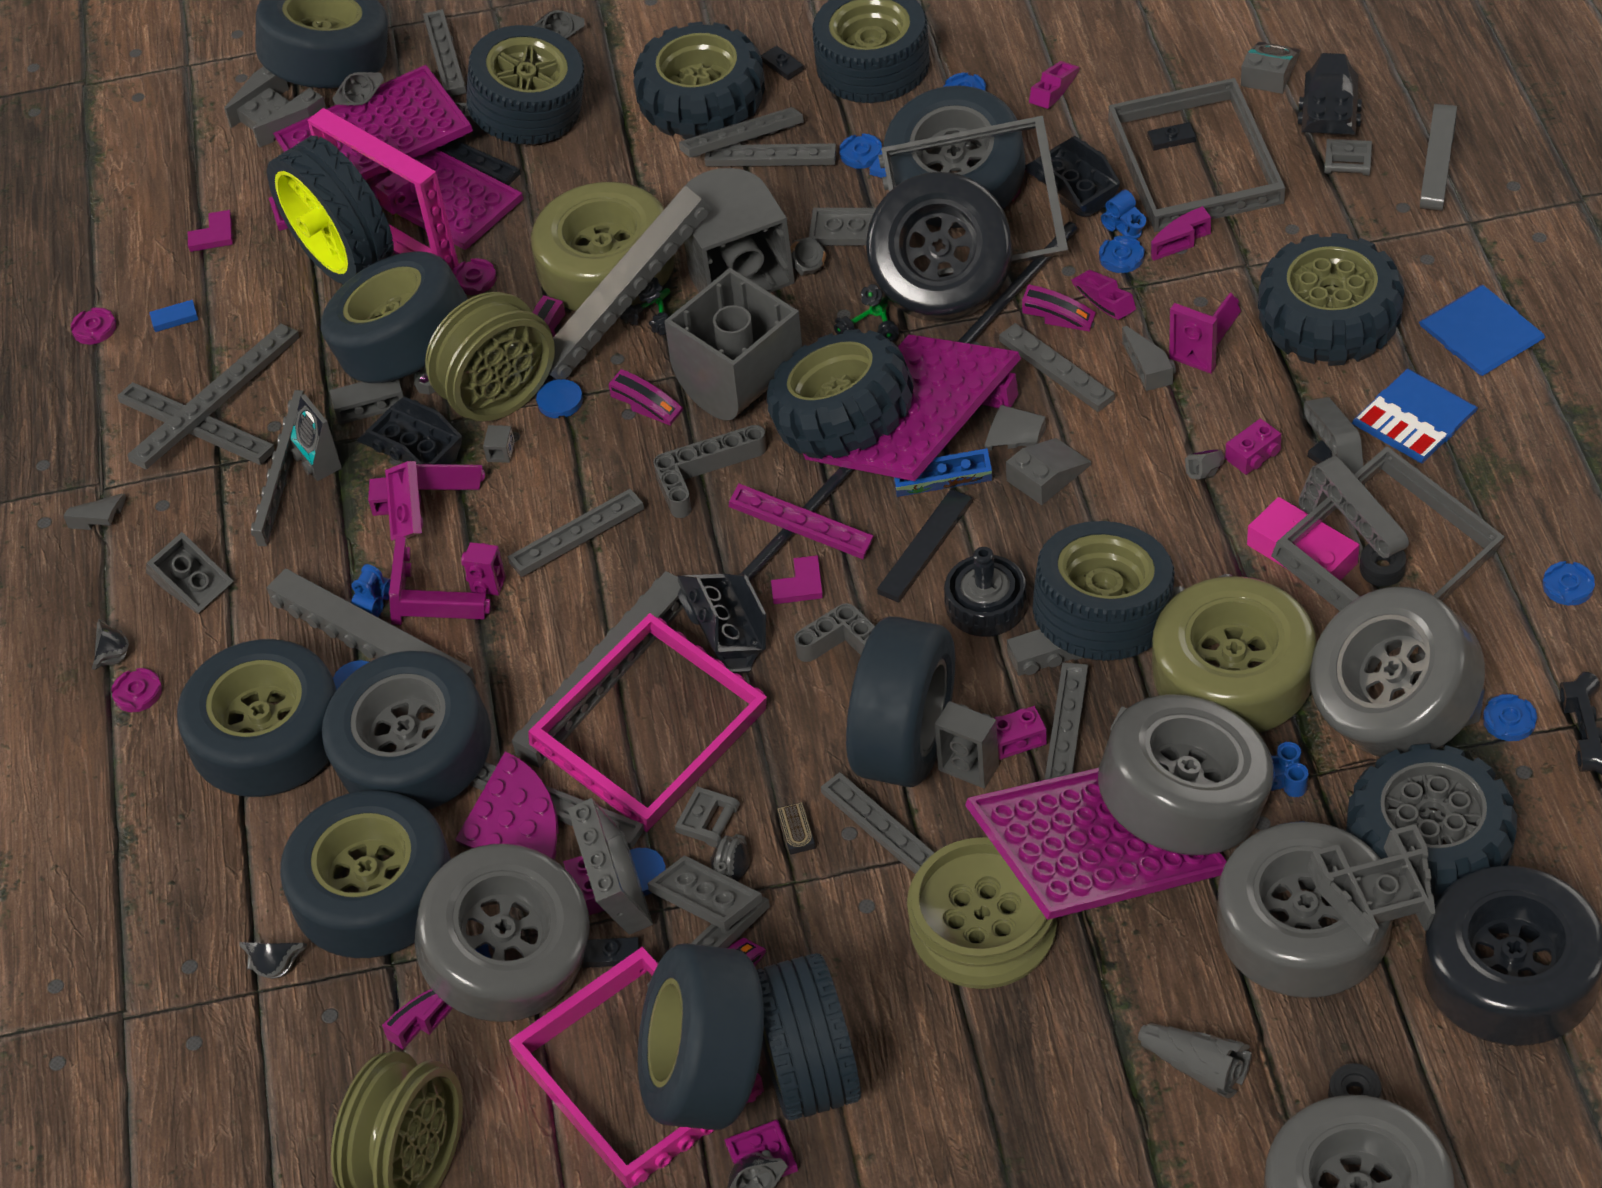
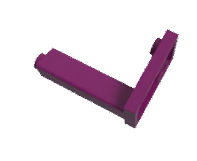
(1198, 334)
(403, 494)
(428, 603)

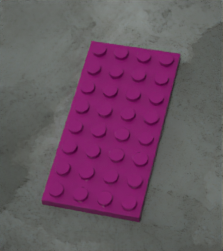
(469, 196)

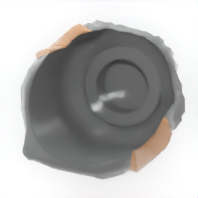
(807, 255)

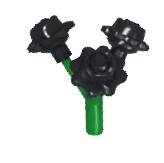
(652, 294)

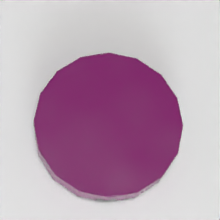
(475, 276)
(93, 326)
(136, 690)

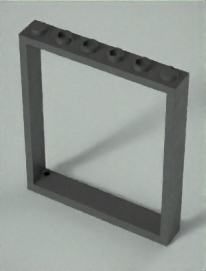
(1181, 99)
(981, 133)
(1421, 486)

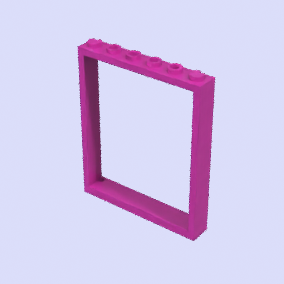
(333, 128)
(602, 785)
(564, 1016)

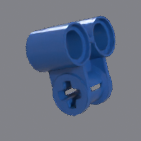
(1123, 214)
(371, 590)
(1289, 771)

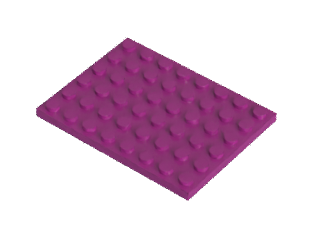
(406, 113)
(948, 388)
(1074, 850)

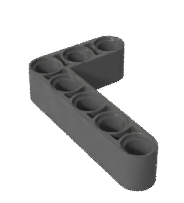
(1438, 156)
(1335, 431)
(704, 457)
(1334, 480)
(831, 629)

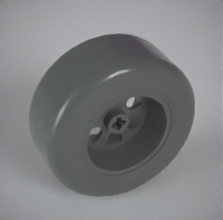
(1362, 637)
(1185, 774)
(512, 878)
(1278, 953)
(1358, 1133)

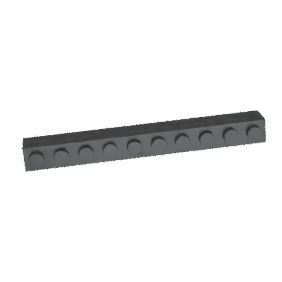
(627, 280)
(662, 603)
(345, 620)

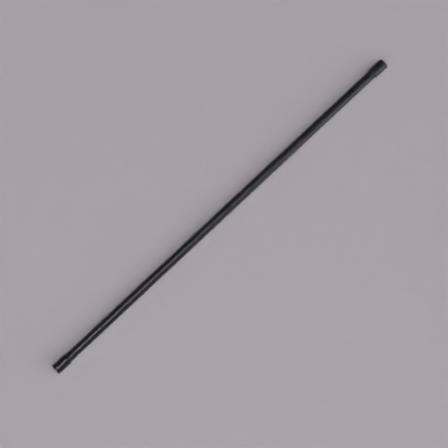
(973, 332)

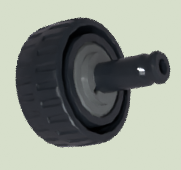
(985, 594)

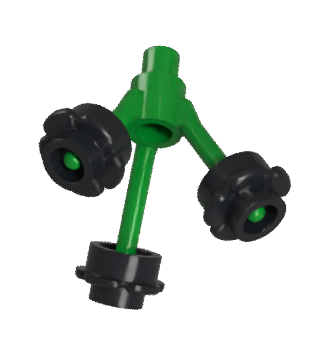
(873, 297)

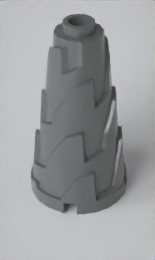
(1204, 1057)

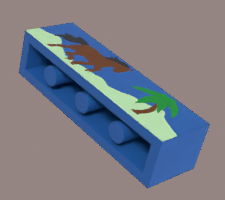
(949, 472)

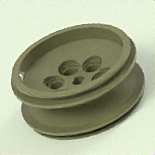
(489, 356)
(967, 875)
(397, 1124)

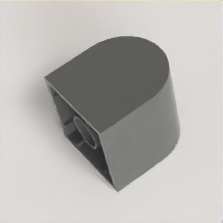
(740, 232)
(730, 343)

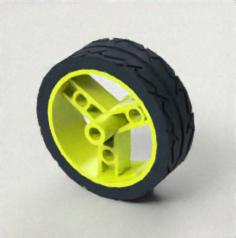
(329, 208)

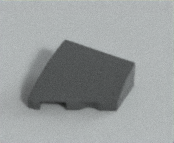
(1015, 428)
(96, 512)

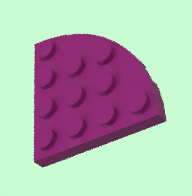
(512, 811)

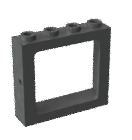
(610, 866)

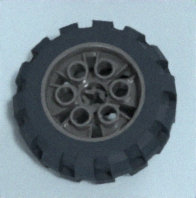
(1471, 816)

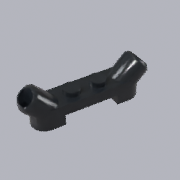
(1576, 698)

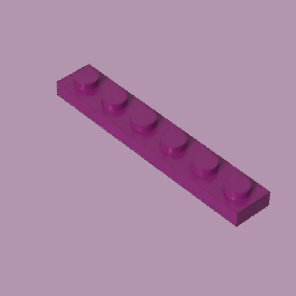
(800, 521)

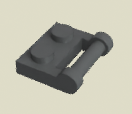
(1348, 151)
(699, 813)

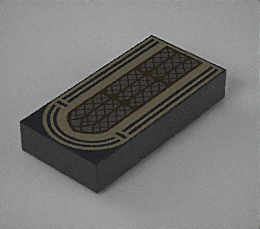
(796, 828)

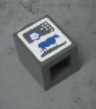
(499, 443)

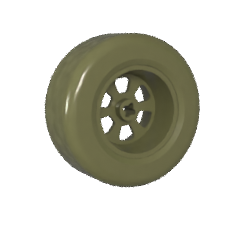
(587, 234)
(1234, 615)

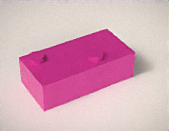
(1323, 544)

